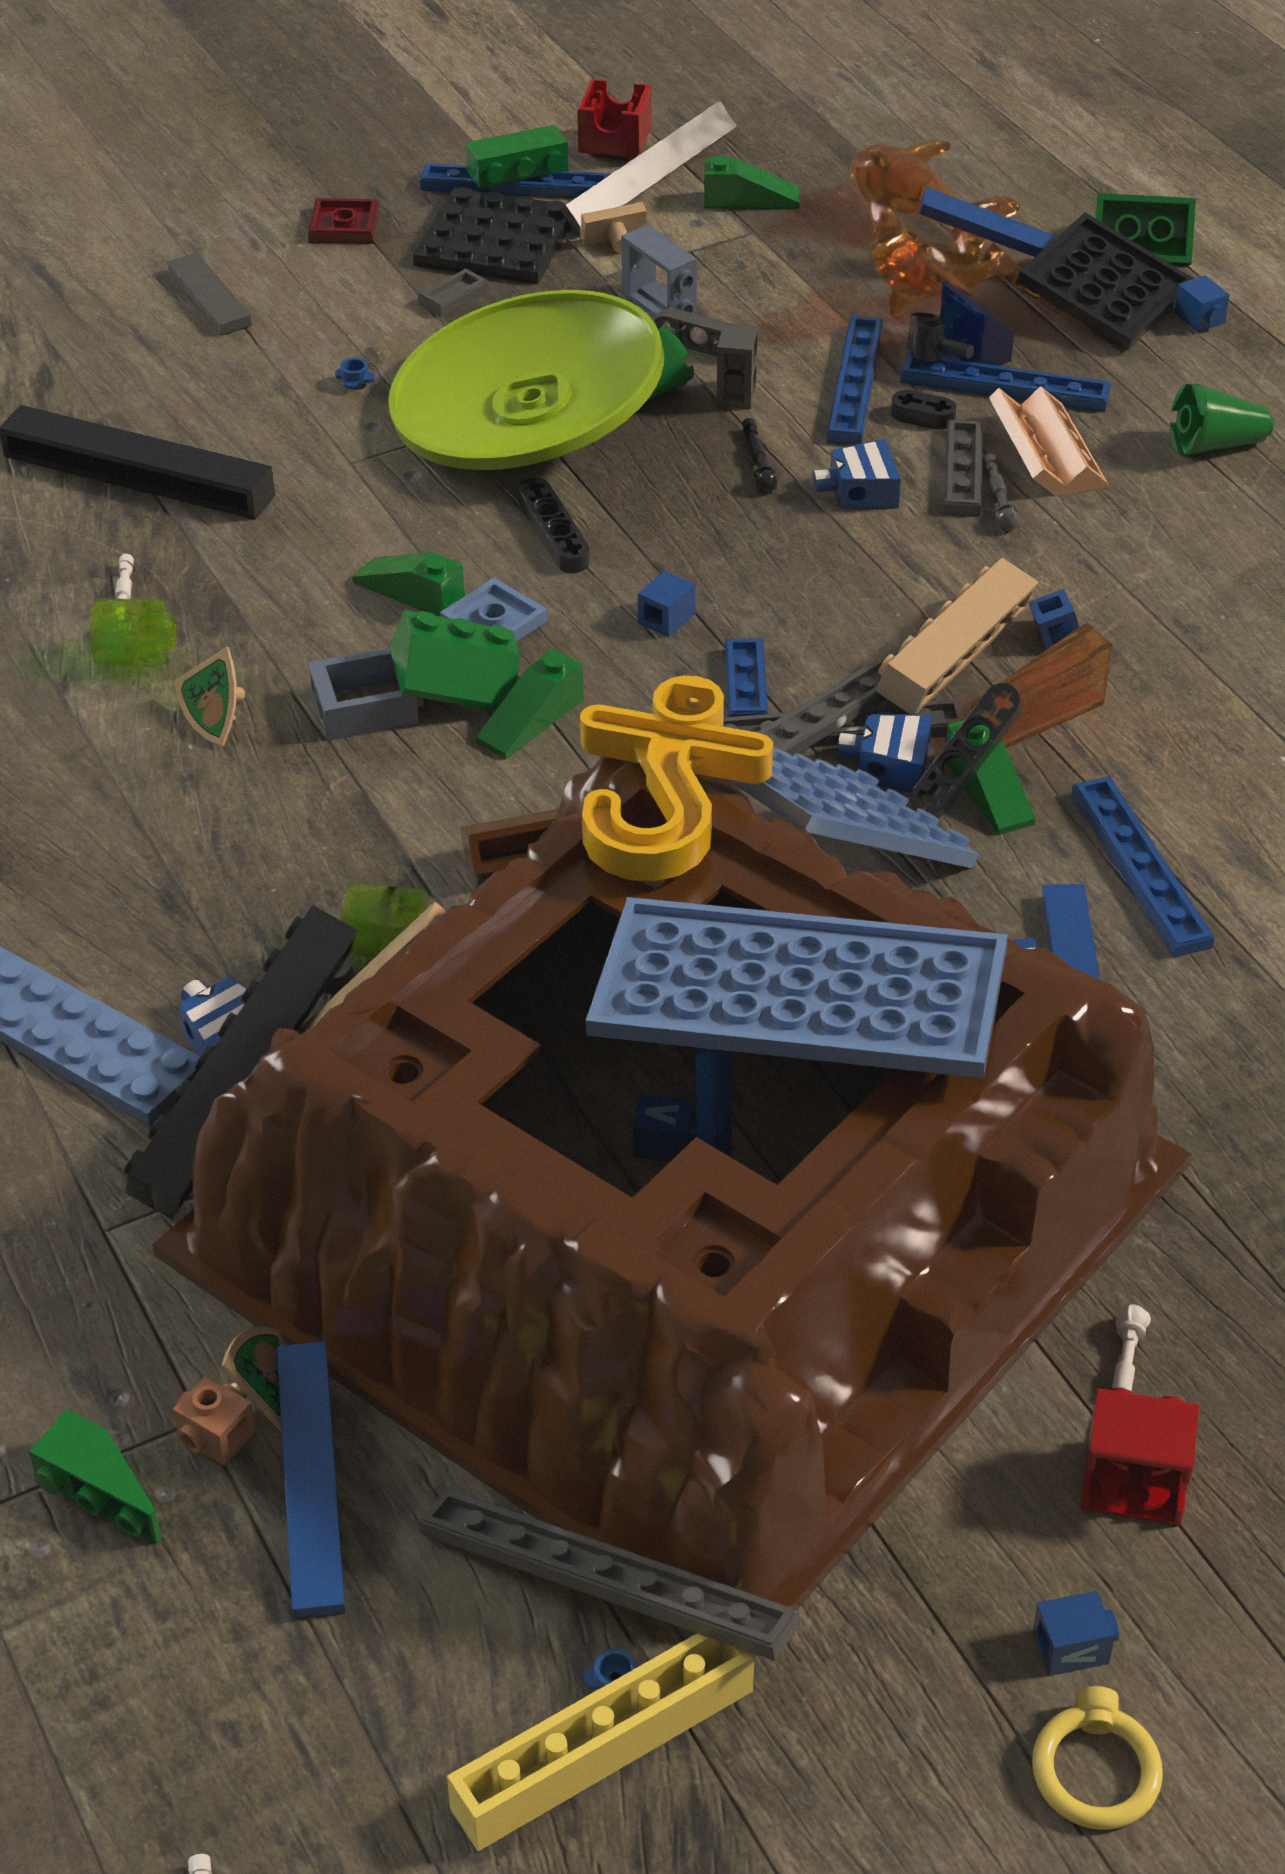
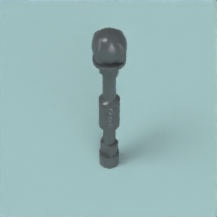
(1006, 513)

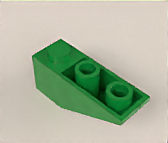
(88, 1468)

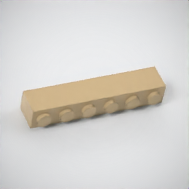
(955, 636)

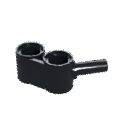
(928, 339)

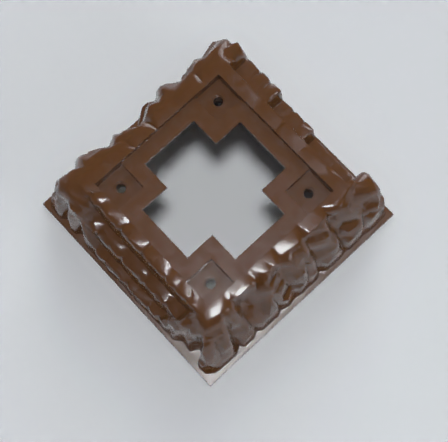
(722, 1354)

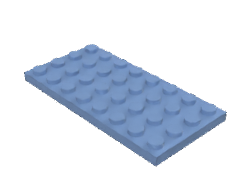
(854, 809)
(801, 986)

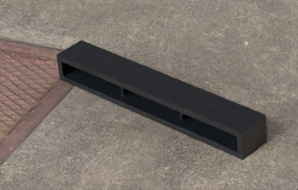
(138, 461)
(281, 1000)

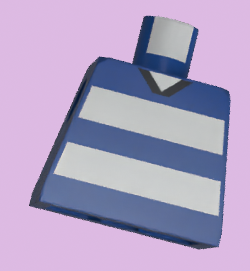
(861, 477)
(891, 749)
(207, 1009)

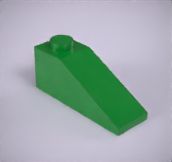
(742, 185)
(416, 579)
(534, 703)
(995, 784)

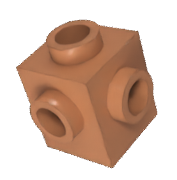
(214, 1420)

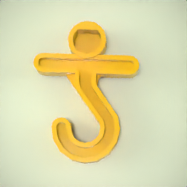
(670, 746)

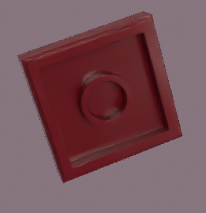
(343, 220)

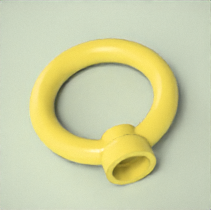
(1097, 1713)

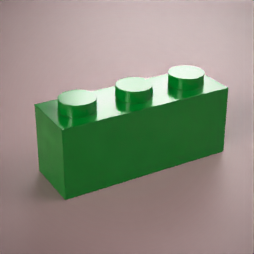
(517, 156)

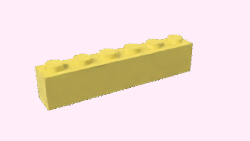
(597, 1736)

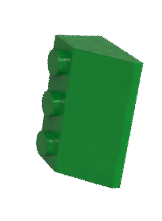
(1154, 222)
(454, 660)

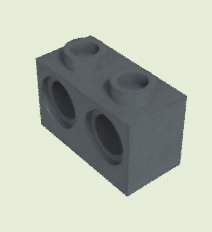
(737, 366)

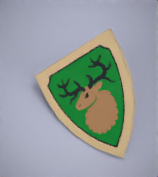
(210, 696)
(254, 1369)

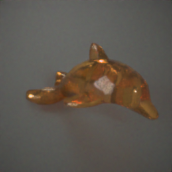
(898, 179)
(918, 270)

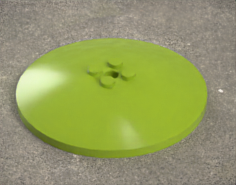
(526, 379)

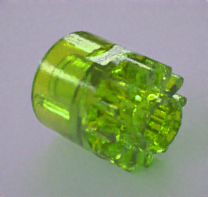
(131, 631)
(380, 914)

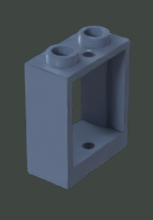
(646, 250)
(365, 713)

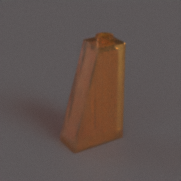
(1058, 684)

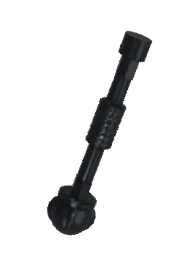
(764, 475)

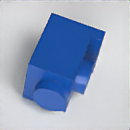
(1053, 617)

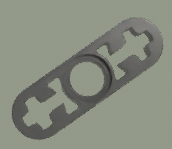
(687, 335)

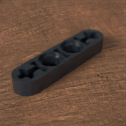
(547, 526)
(960, 748)

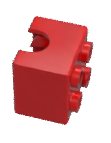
(612, 125)
(1140, 1456)

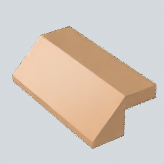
(1049, 443)

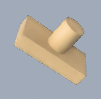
(611, 223)

